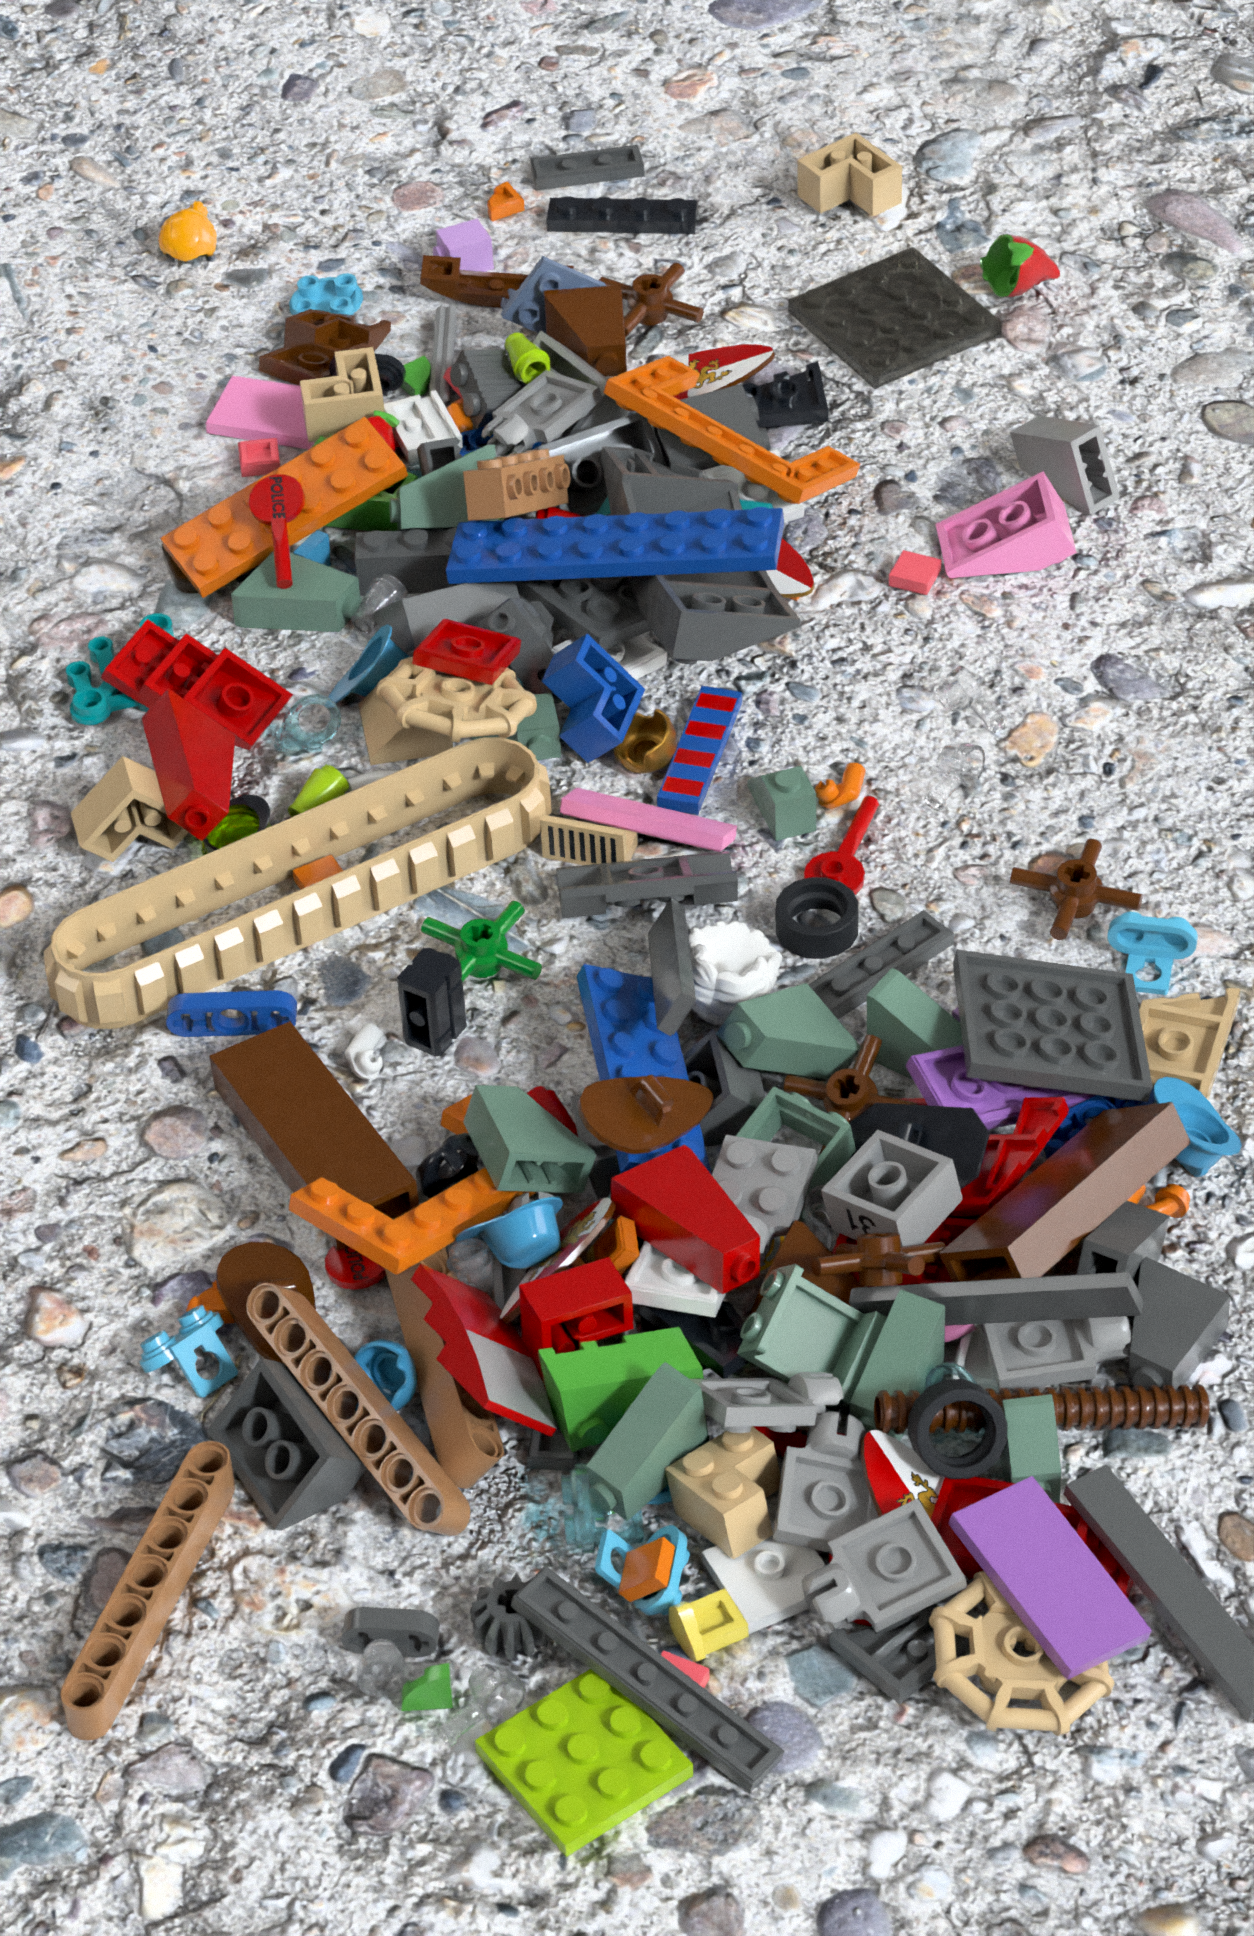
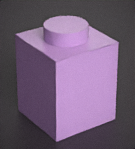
(468, 242)

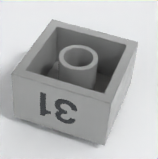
(892, 1189)

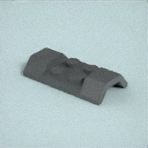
(589, 887)

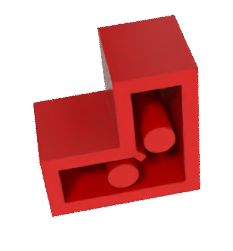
(574, 1308)

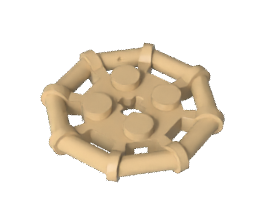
(455, 704)
(1002, 1669)

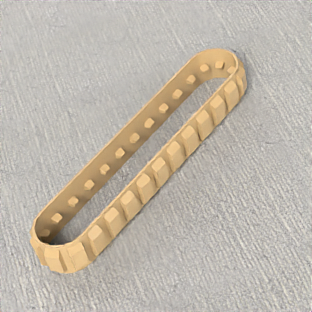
(311, 913)

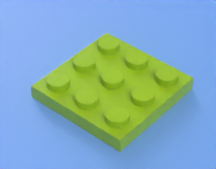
(583, 1760)

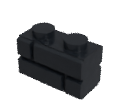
(432, 1001)

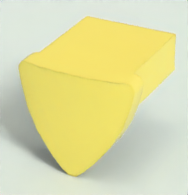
(707, 1624)

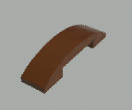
(471, 287)

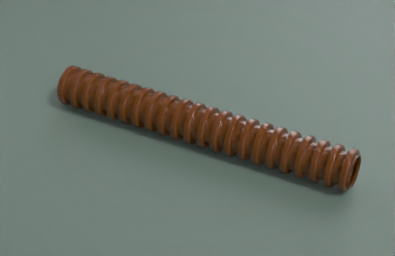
(1073, 1408)

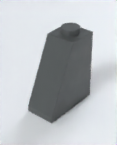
(1124, 1241)
(1176, 1326)

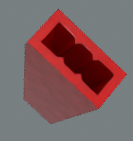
(190, 763)
(689, 1218)

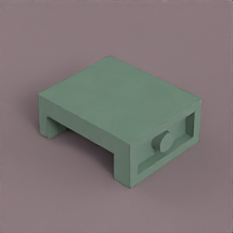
(808, 1331)

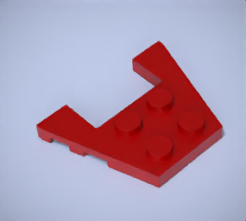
(1010, 1155)

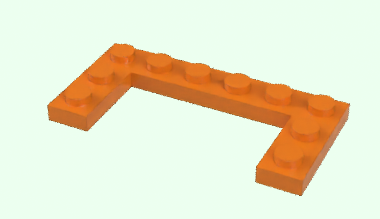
(651, 392)
(418, 1232)

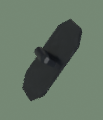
(941, 1129)

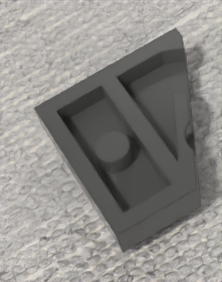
(896, 1657)

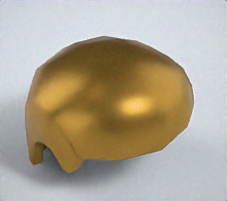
(648, 743)

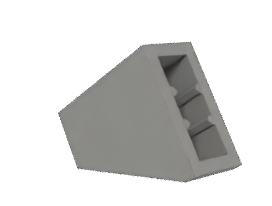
(1071, 458)

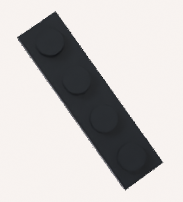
(622, 215)

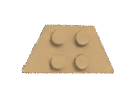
(1188, 1036)

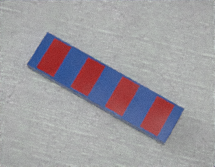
(699, 750)

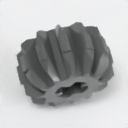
(501, 1625)

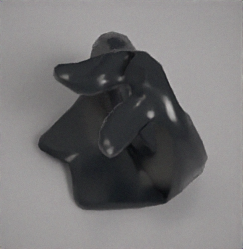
(457, 1166)

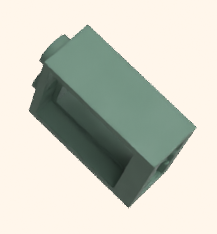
(798, 1114)

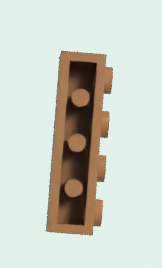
(516, 484)

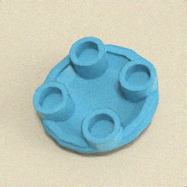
(327, 294)

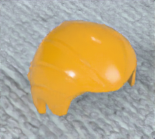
(188, 234)

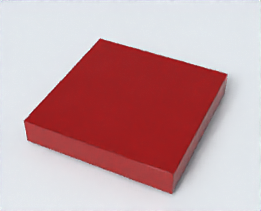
(467, 651)

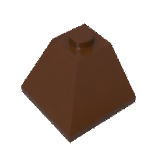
(589, 325)

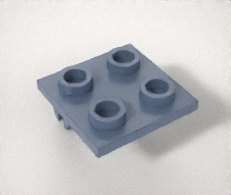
(527, 304)

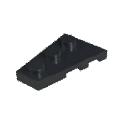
(790, 398)

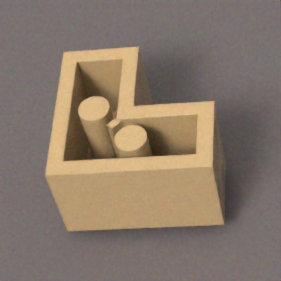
(850, 171)
(342, 399)
(122, 808)
(725, 1487)

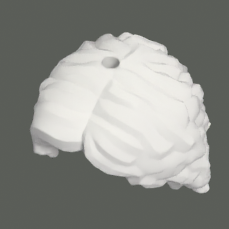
(730, 968)

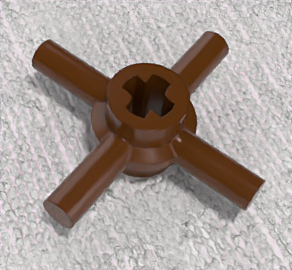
(652, 300)
(1076, 889)
(847, 1090)
(878, 1259)

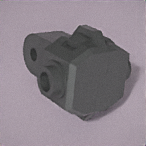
(533, 626)

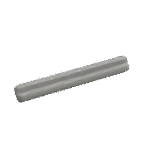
(443, 351)

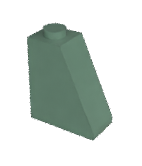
(438, 497)
(315, 602)
(907, 1022)
(789, 1034)
(525, 1143)
(903, 1354)
(652, 1434)

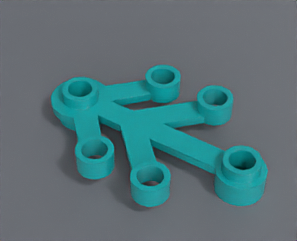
(95, 705)

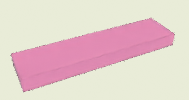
(648, 819)

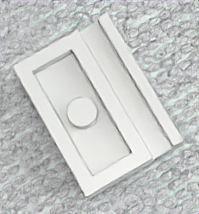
(421, 422)

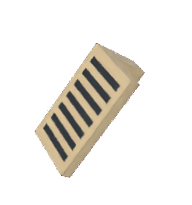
(585, 842)

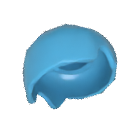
(390, 1370)

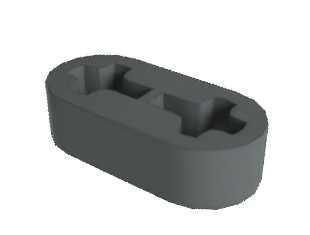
(409, 1629)

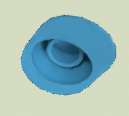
(374, 664)
(1205, 1128)
(523, 1235)

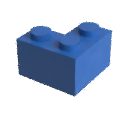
(597, 692)

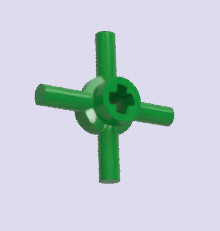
(483, 944)

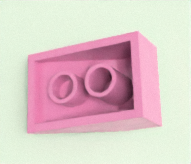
(1008, 532)

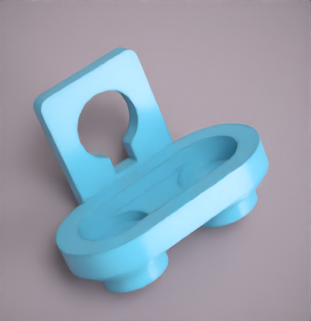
(1152, 942)
(196, 1330)
(662, 1599)

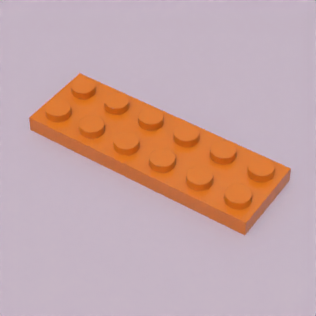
(334, 479)

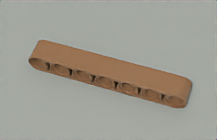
(374, 1417)
(460, 1428)
(147, 1591)

